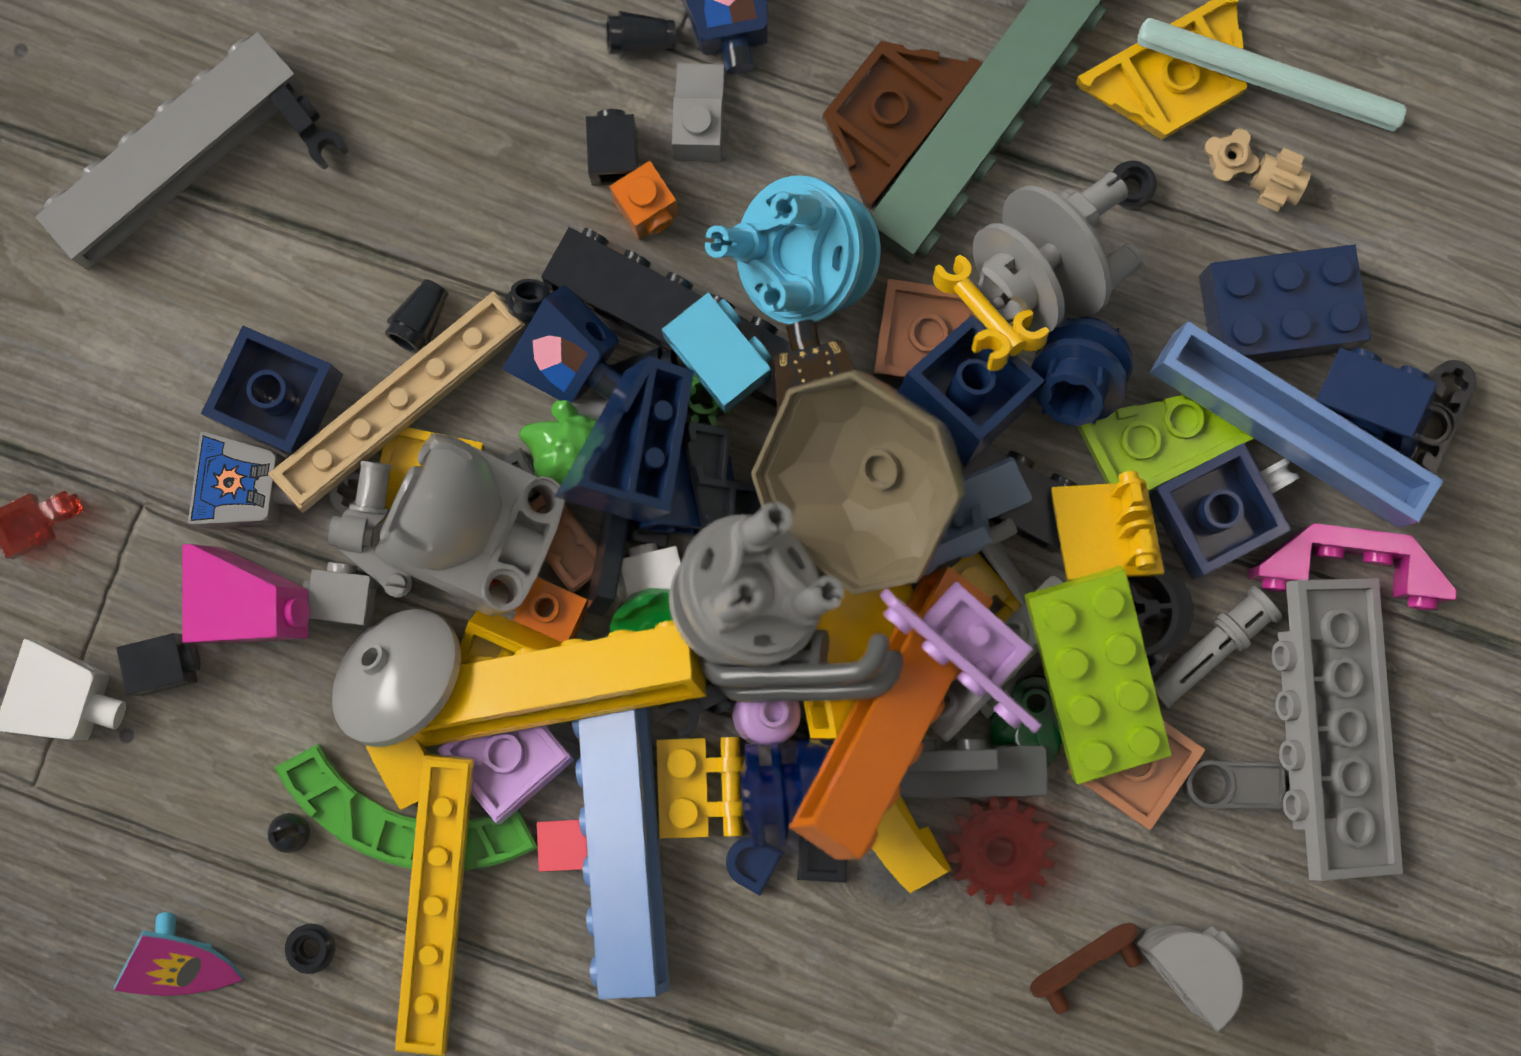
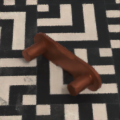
(1052, 980)

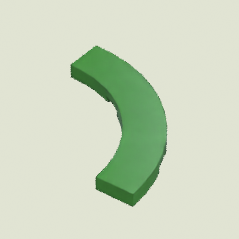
(384, 832)

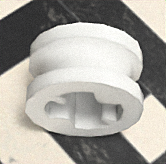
(1278, 475)

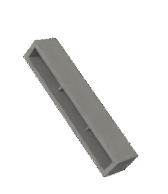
(168, 152)

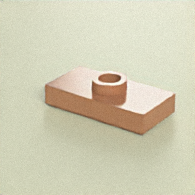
(571, 550)

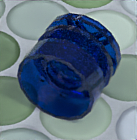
(777, 790)

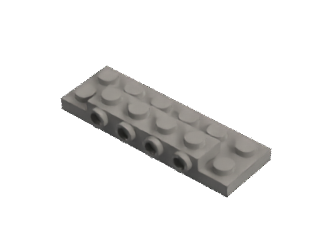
(1338, 729)

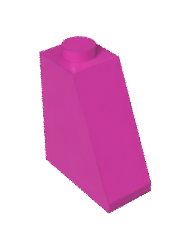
(238, 600)

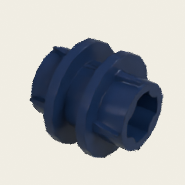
(1083, 371)

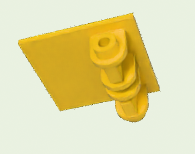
(1107, 528)

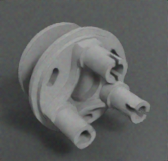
(1050, 254)
(749, 590)

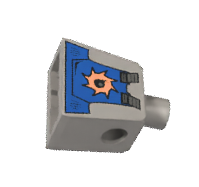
(234, 485)

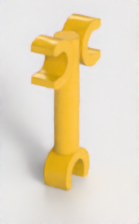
(999, 333)

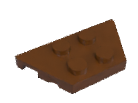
(892, 111)

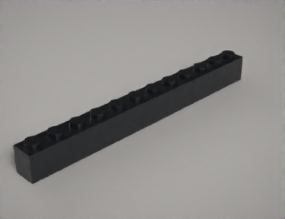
(645, 302)

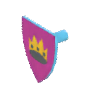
(174, 965)

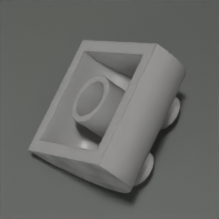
(1197, 968)

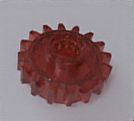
(1026, 855)

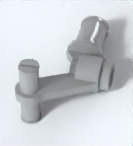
(355, 529)

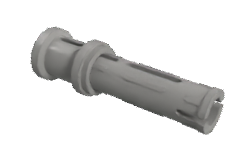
(1230, 633)

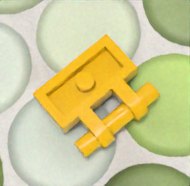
(684, 787)

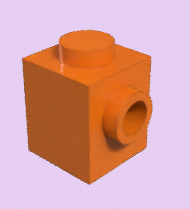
(645, 201)
(552, 611)

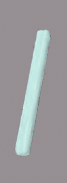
(1271, 74)

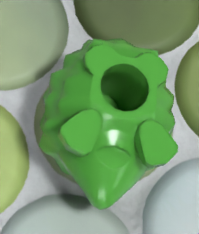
(557, 443)

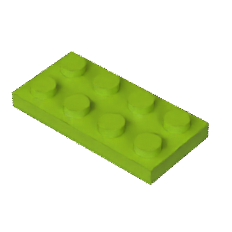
(1098, 674)

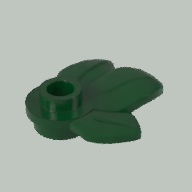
(1047, 735)

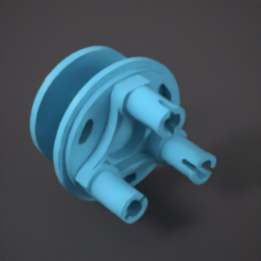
(802, 249)

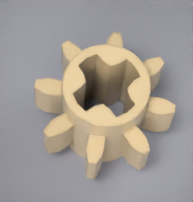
(1280, 179)

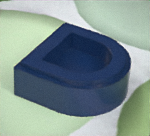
(752, 866)

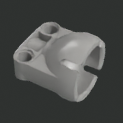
(469, 523)

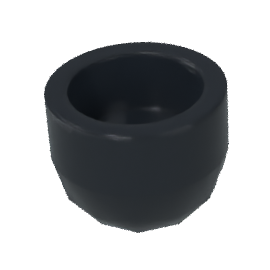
(290, 843)

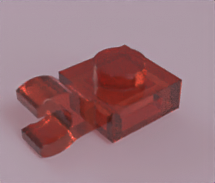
(27, 522)

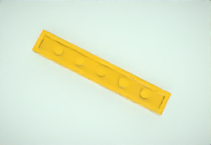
(434, 904)

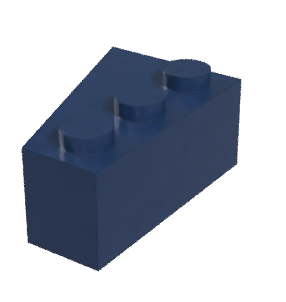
(634, 445)

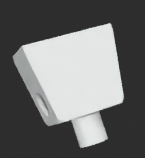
(57, 695)

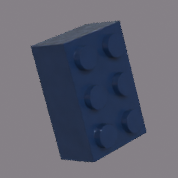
(1287, 303)

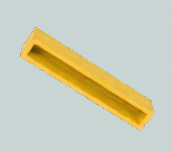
(567, 684)

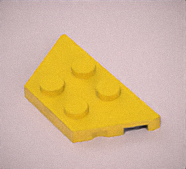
(1163, 90)

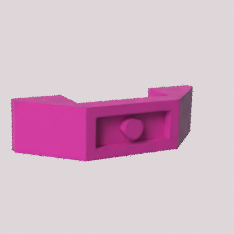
(1414, 572)

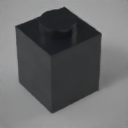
(611, 146)
(158, 664)

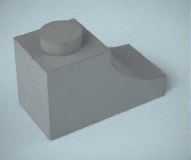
(698, 112)

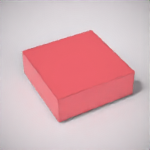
(560, 845)

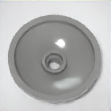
(396, 677)

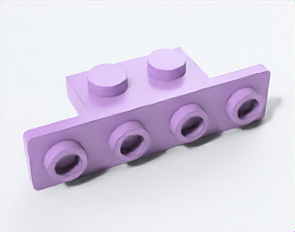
(973, 639)

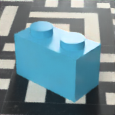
(718, 352)

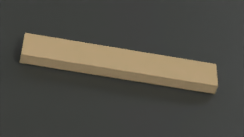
(396, 402)

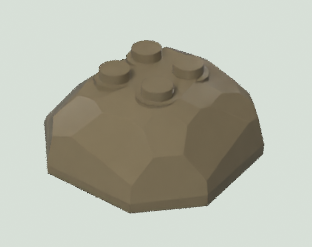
(863, 479)

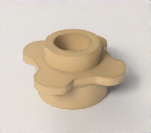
(1222, 165)

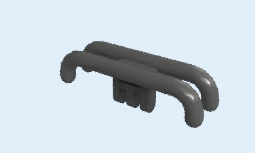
(808, 675)

